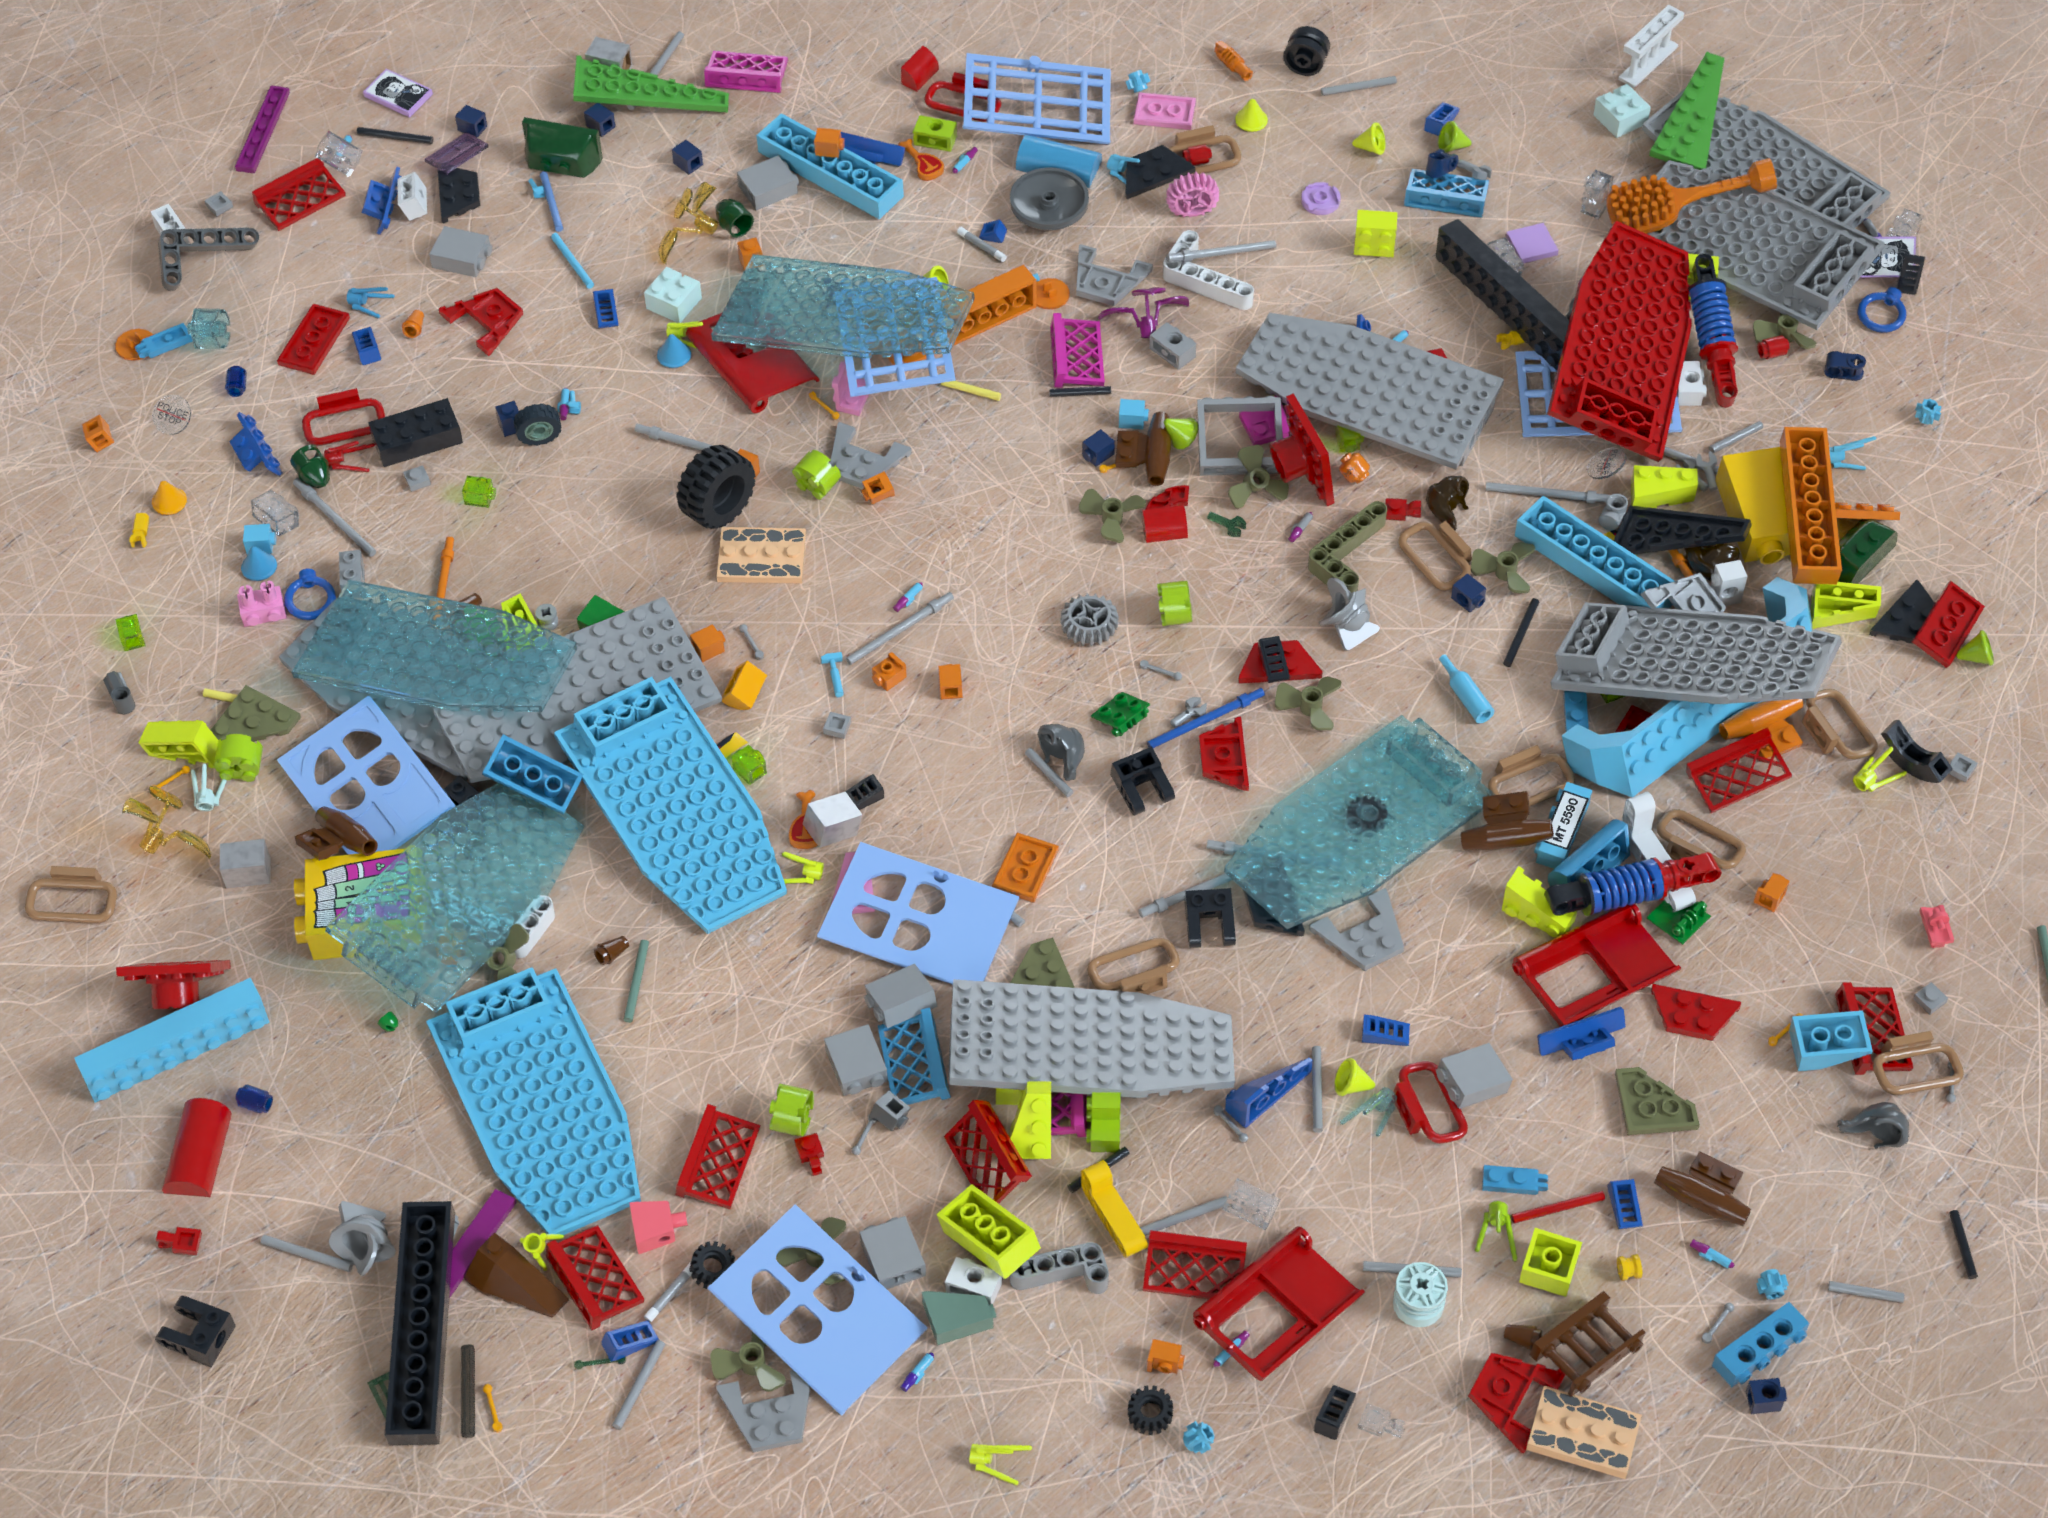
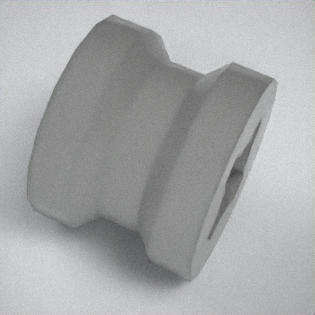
(547, 616)

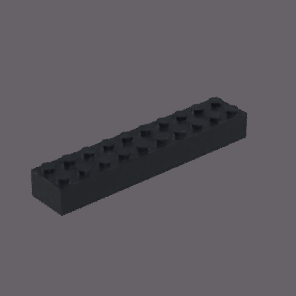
(1502, 290)
(420, 1324)

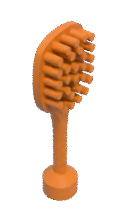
(1656, 204)

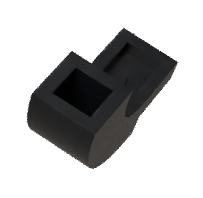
(1912, 758)

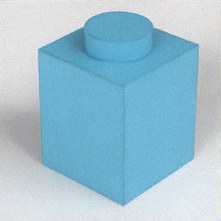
(1132, 414)
(259, 536)

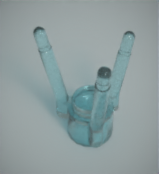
(1381, 1102)

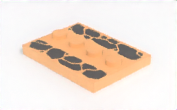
(761, 555)
(1584, 1432)

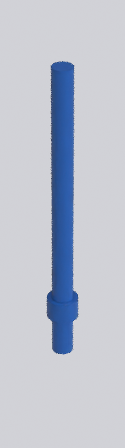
(1242, 701)

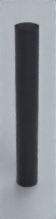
(1078, 391)
(1111, 1160)
(1963, 1244)

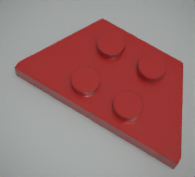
(1298, 661)
(1224, 755)
(1693, 1012)

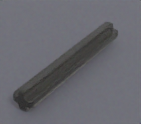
(467, 1391)

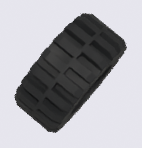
(715, 486)

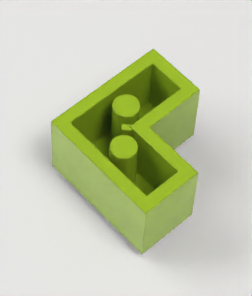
(1104, 1115)

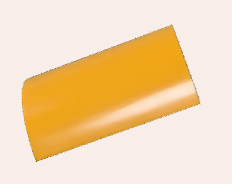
(743, 686)

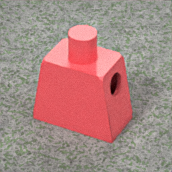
(655, 1224)

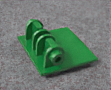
(1122, 713)
(1680, 924)

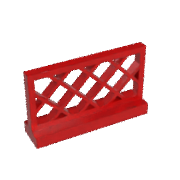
(290, 183)
(1729, 754)
(1847, 1002)
(997, 1142)
(699, 1148)
(1192, 1246)
(574, 1281)

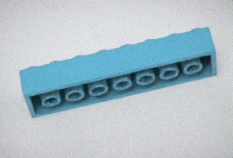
(846, 177)
(1589, 554)
(172, 1040)

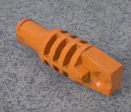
(1232, 60)

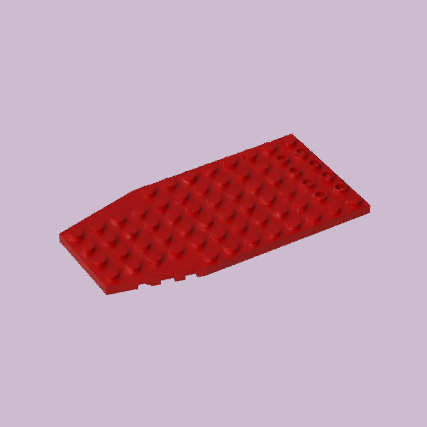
(1626, 342)

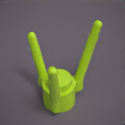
(1497, 1216)

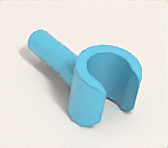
(538, 191)
(574, 406)

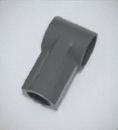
(119, 692)

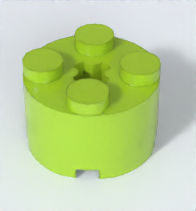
(816, 474)
(1174, 603)
(238, 758)
(791, 1110)

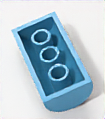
(1043, 153)
(533, 774)
(1602, 851)

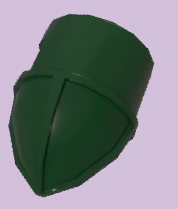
(733, 213)
(313, 471)

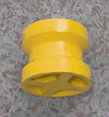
(1629, 1267)

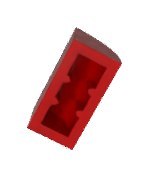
(919, 69)
(1164, 524)

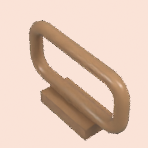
(1207, 136)
(1449, 541)
(1825, 734)
(1528, 760)
(1680, 848)
(71, 878)
(1143, 982)
(1912, 1046)

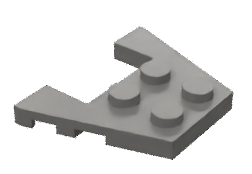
(1104, 283)
(859, 464)
(1686, 594)
(1369, 941)
(770, 1421)

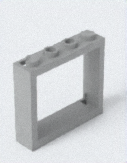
(1234, 466)

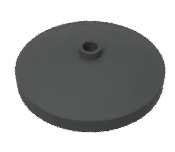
(1049, 198)

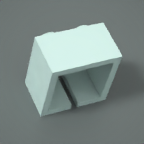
(1621, 110)
(673, 295)

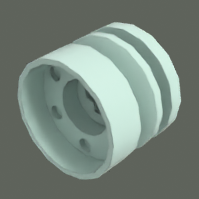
(1420, 1294)

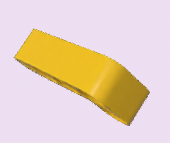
(1112, 1211)

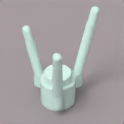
(205, 799)

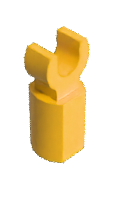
(1506, 340)
(140, 529)

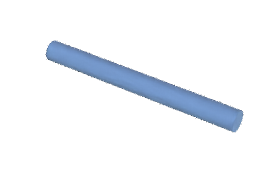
(551, 201)

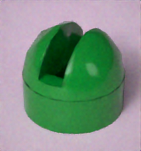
(388, 1022)

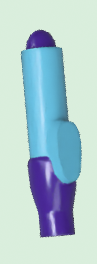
(918, 1372)

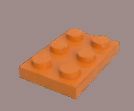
(1866, 511)

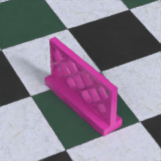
(751, 78)
(1062, 365)
(1078, 1115)

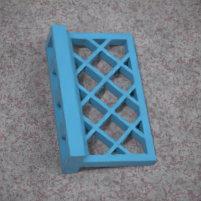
(1443, 200)
(931, 1050)

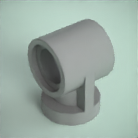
(1613, 512)

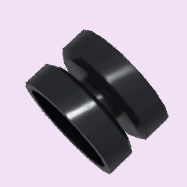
(1306, 51)

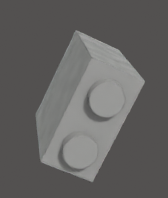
(767, 182)
(460, 251)
(900, 996)
(856, 1060)
(1473, 1075)
(892, 1252)

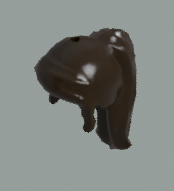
(1445, 497)
(1704, 560)

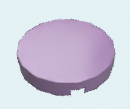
(1320, 198)

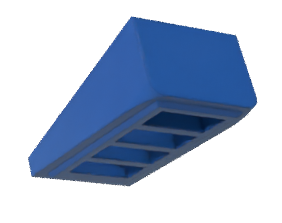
(1438, 118)
(605, 295)
(366, 347)
(1376, 1037)
(1629, 1185)
(615, 1347)

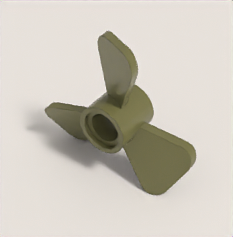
(1785, 326)
(1252, 459)
(1111, 512)
(1504, 565)
(1308, 700)
(516, 939)
(789, 1256)
(728, 1362)

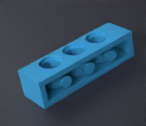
(1784, 1319)

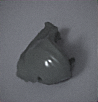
(1063, 744)
(1883, 1121)

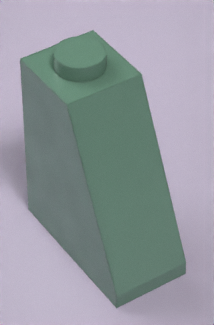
(957, 1315)

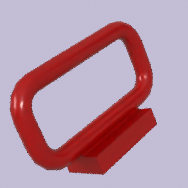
(957, 85)
(338, 403)
(1412, 1111)

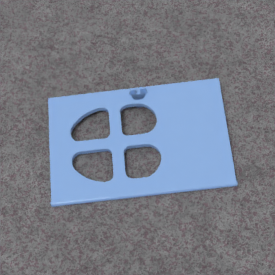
(387, 812)
(962, 933)
(853, 1343)

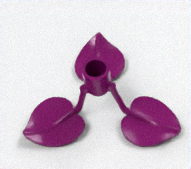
(1147, 324)

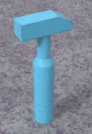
(832, 658)

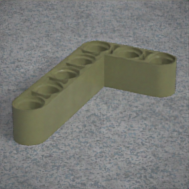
(1326, 556)

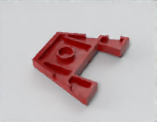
(490, 309)
(1501, 1389)

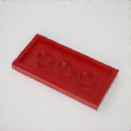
(313, 339)
(1948, 624)

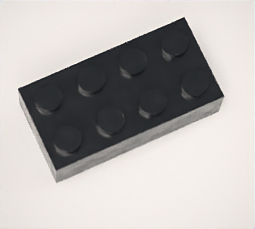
(415, 432)

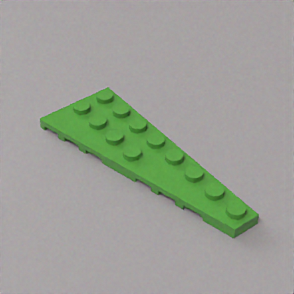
(633, 87)
(1690, 125)

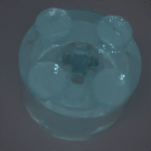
(209, 328)

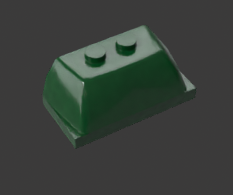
(561, 147)
(1864, 548)

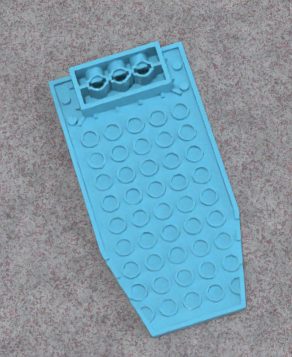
(675, 802)
(540, 1099)

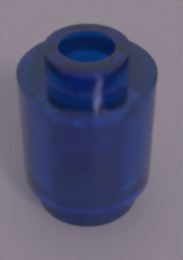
(235, 381)
(254, 1099)

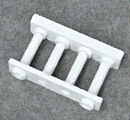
(1651, 46)

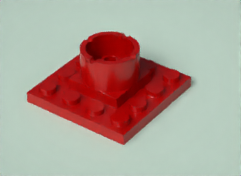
(1303, 453)
(173, 982)

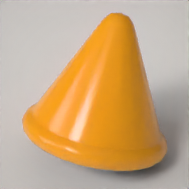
(168, 499)

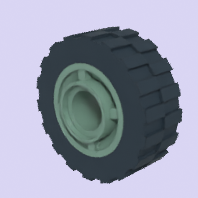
(537, 424)

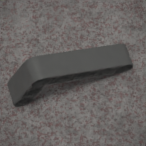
(179, 245)

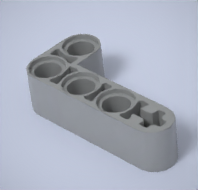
(1058, 1271)

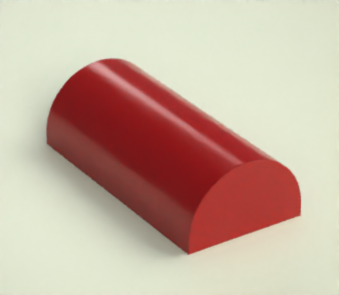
(197, 1148)

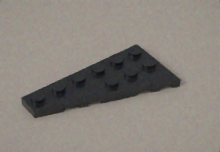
(1663, 530)

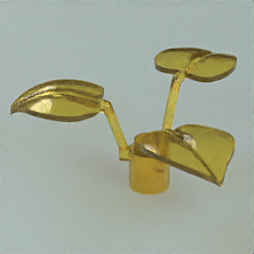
(702, 221)
(154, 836)

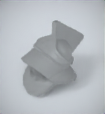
(1349, 614)
(361, 1237)

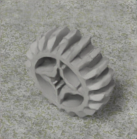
(1089, 619)

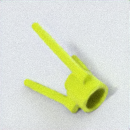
(679, 330)
(1866, 777)
(812, 869)
(536, 1244)
(983, 1455)

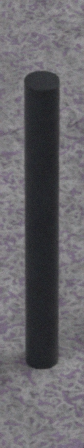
(395, 135)
(1521, 632)

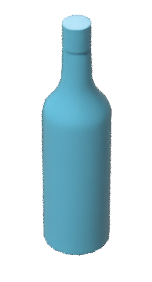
(1468, 692)

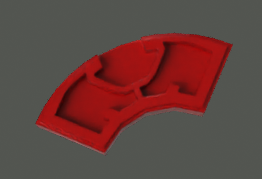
(1170, 497)

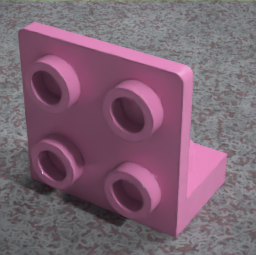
(842, 397)

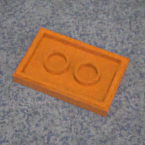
(1025, 867)

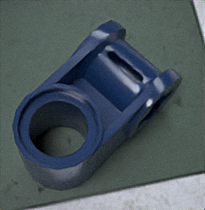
(1440, 163)
(1842, 366)

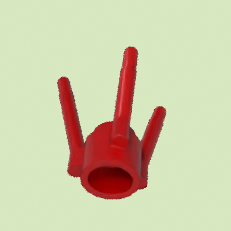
(336, 456)

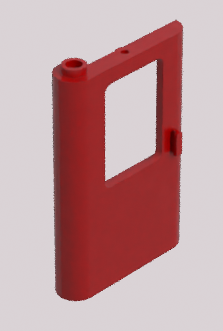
(755, 375)
(1619, 949)
(1298, 1282)

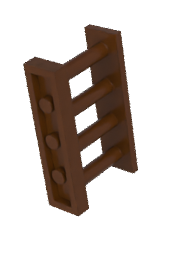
(1581, 1322)

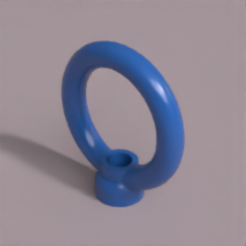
(1890, 297)
(308, 579)

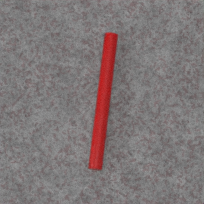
(1557, 1207)

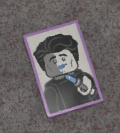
(397, 93)
(1891, 257)

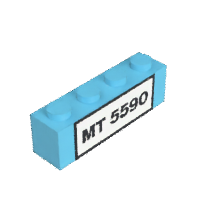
(1566, 822)

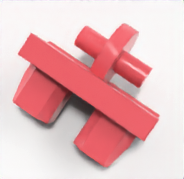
(1937, 926)

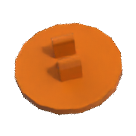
(1051, 293)
(128, 340)

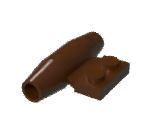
(1152, 449)
(1506, 825)
(336, 831)
(1707, 1188)

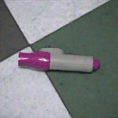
(1298, 528)

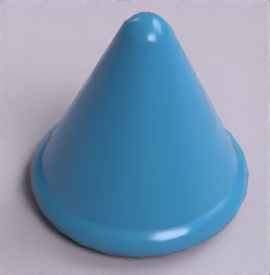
(673, 353)
(258, 565)

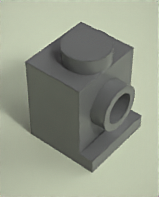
(890, 1111)

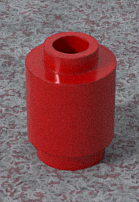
(1197, 154)
(1773, 347)

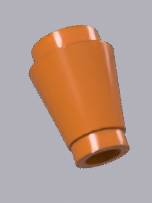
(413, 324)

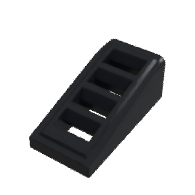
(1908, 285)
(1272, 646)
(865, 786)
(1328, 1425)

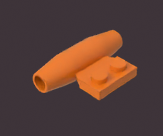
(1764, 715)

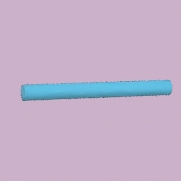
(572, 260)

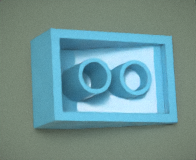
(1829, 1039)

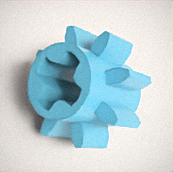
(1137, 81)
(1928, 411)
(1772, 1284)
(1198, 1437)

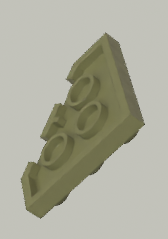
(255, 716)
(1043, 966)
(1652, 1105)

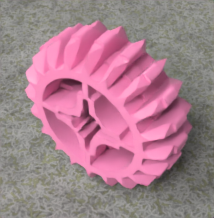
(1192, 195)

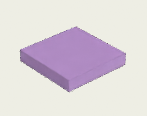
(1532, 243)

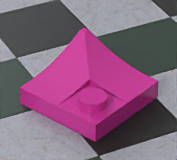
(1261, 425)

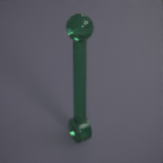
(579, 1364)

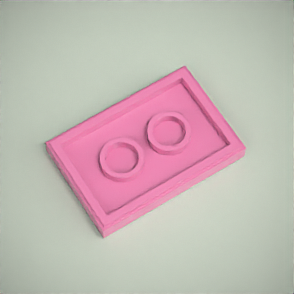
(1164, 111)

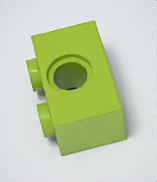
(935, 133)

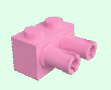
(261, 605)

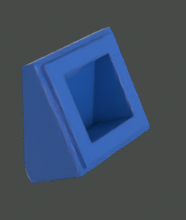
(993, 231)

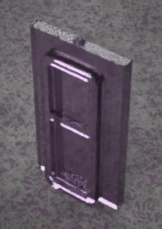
(456, 152)

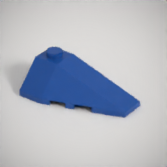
(1259, 1095)

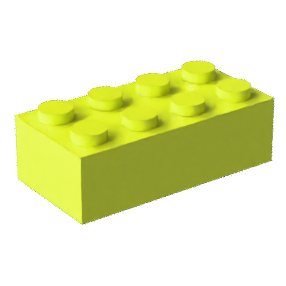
(988, 1231)

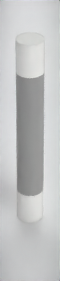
(981, 244)
(668, 1294)

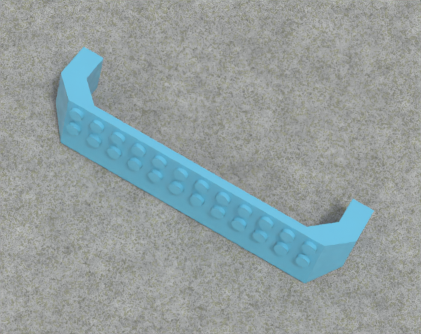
(1640, 756)

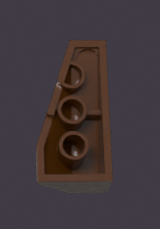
(508, 1275)

